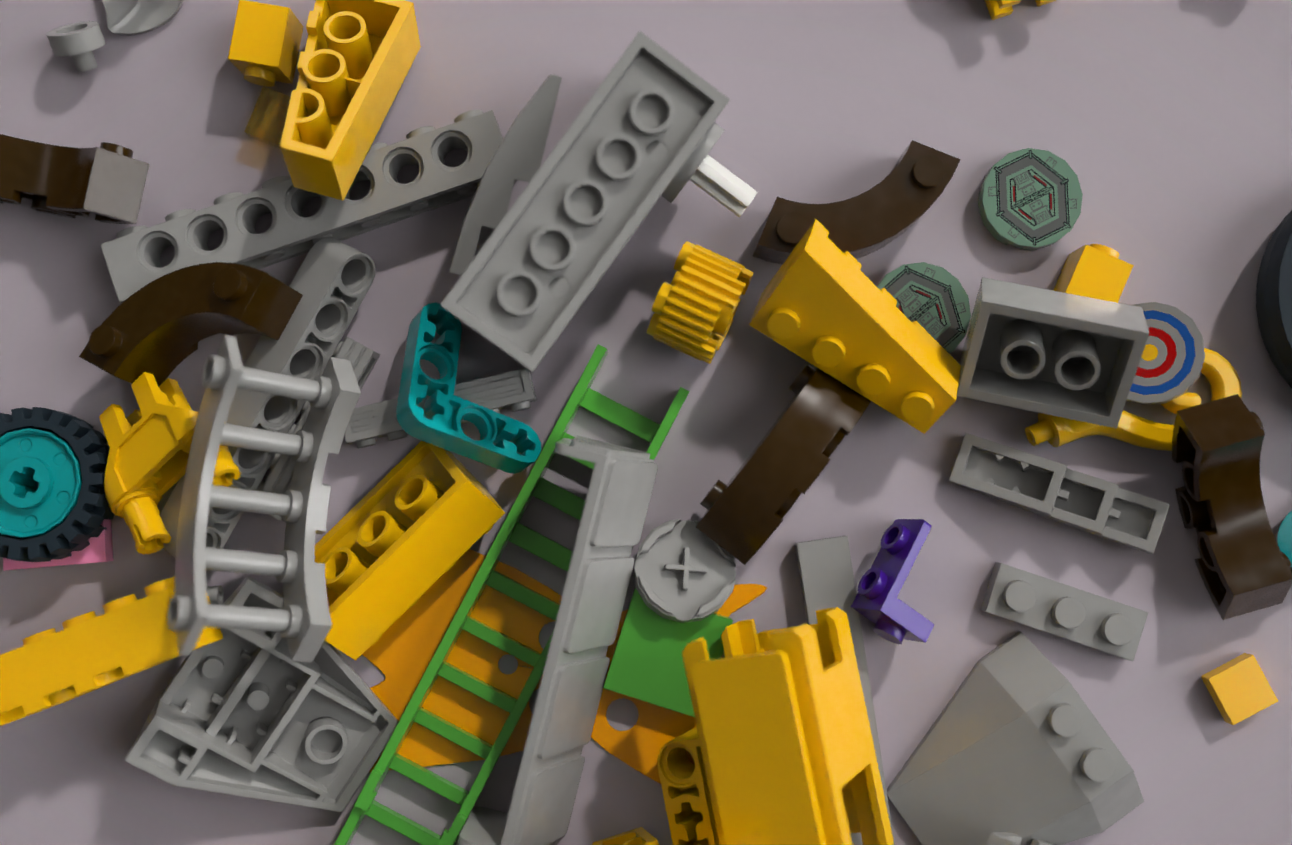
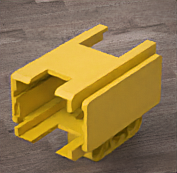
(775, 742)

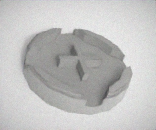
(683, 572)

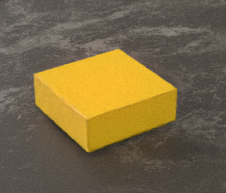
(1239, 688)

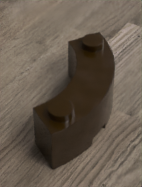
(73, 179)
(866, 220)
(178, 310)
(782, 464)
(1226, 506)

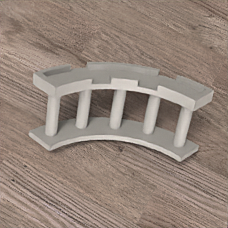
(304, 508)

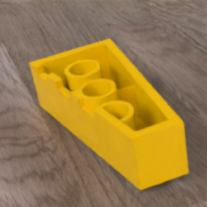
(345, 88)
(855, 332)

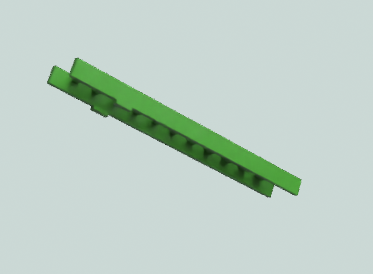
(537, 544)

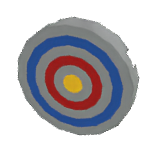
(1170, 356)

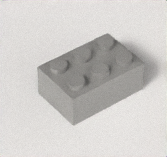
(1051, 352)

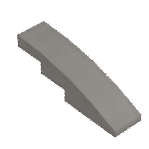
(515, 158)
(1059, 493)

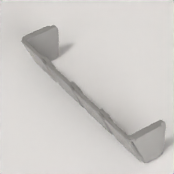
(577, 651)

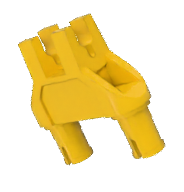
(150, 456)

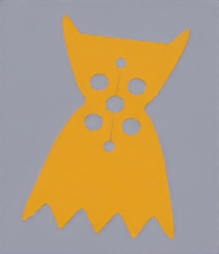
(414, 637)

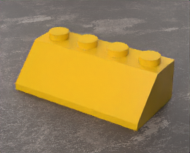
(400, 543)

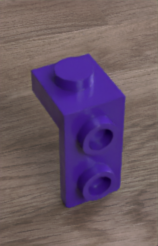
(884, 580)

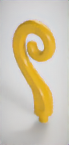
(1135, 429)

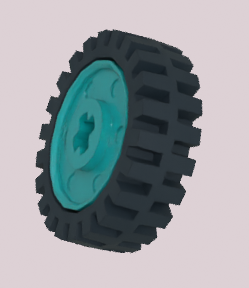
(71, 497)

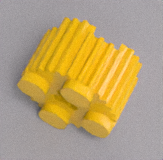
(699, 302)

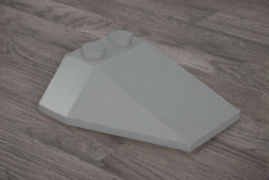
(263, 725)
(1014, 758)

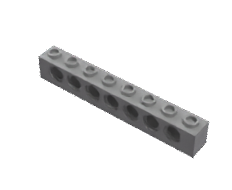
(137, 250)

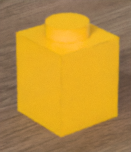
(265, 43)
(1094, 273)

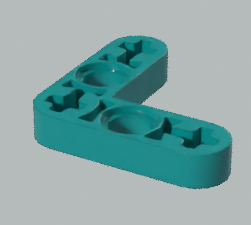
(448, 410)

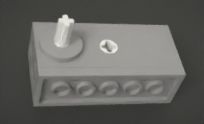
(625, 150)

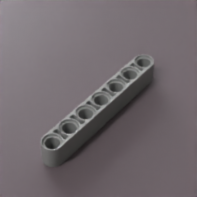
(333, 287)

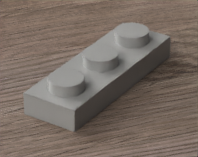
(1064, 611)

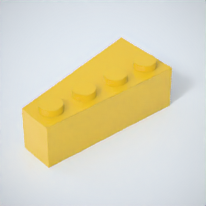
(91, 652)

